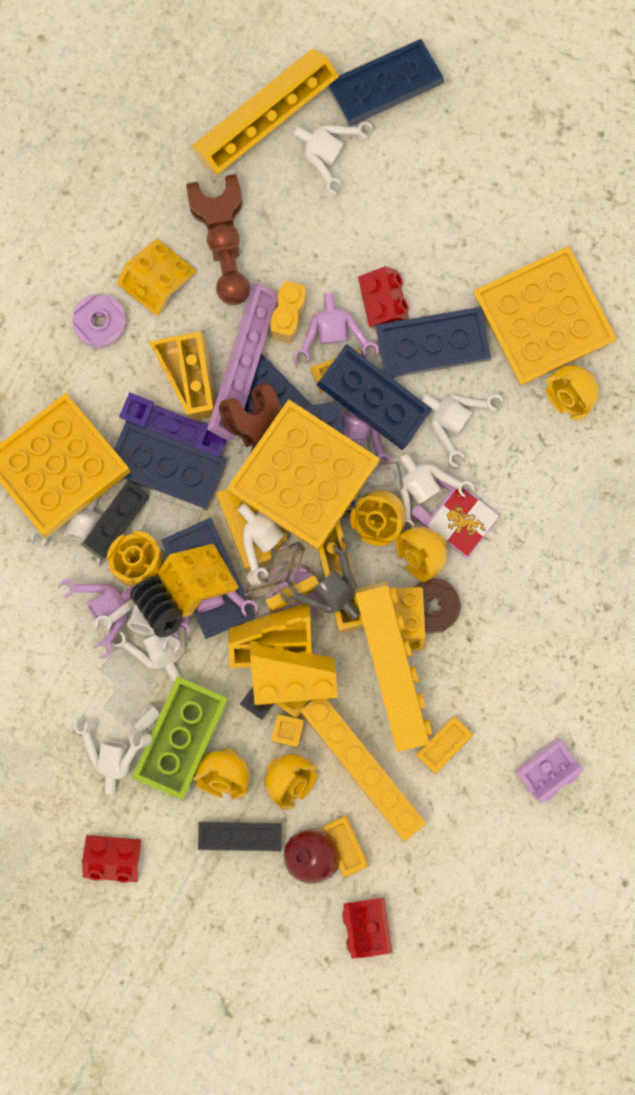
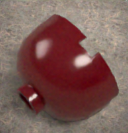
(311, 856)

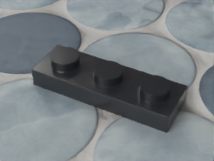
(115, 519)
(239, 836)

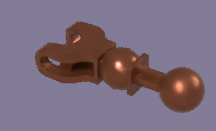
(222, 235)
(254, 425)

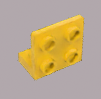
(154, 276)
(196, 577)
(411, 607)

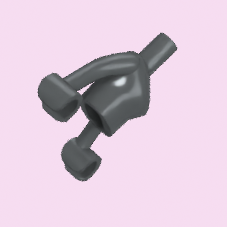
(333, 589)

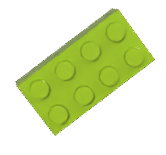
(180, 739)

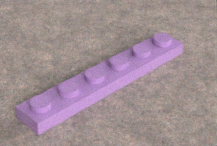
(245, 353)

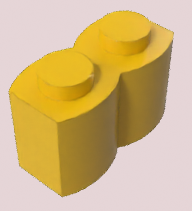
(290, 307)

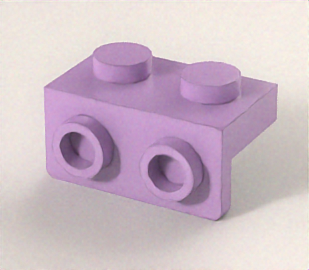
(549, 771)

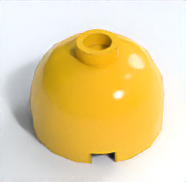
(573, 391)
(378, 517)
(423, 552)
(134, 558)
(224, 773)
(288, 779)

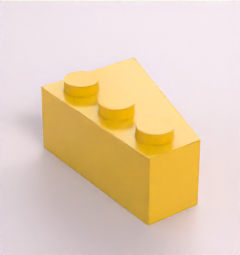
(189, 370)
(236, 524)
(284, 629)
(290, 675)

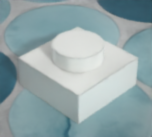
(145, 719)

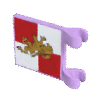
(459, 519)

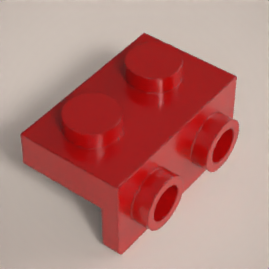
(383, 296)
(111, 858)
(367, 928)

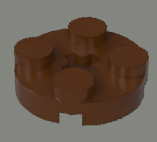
(448, 601)

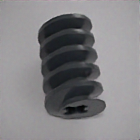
(157, 606)

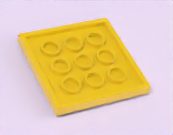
(544, 316)
(57, 465)
(303, 475)

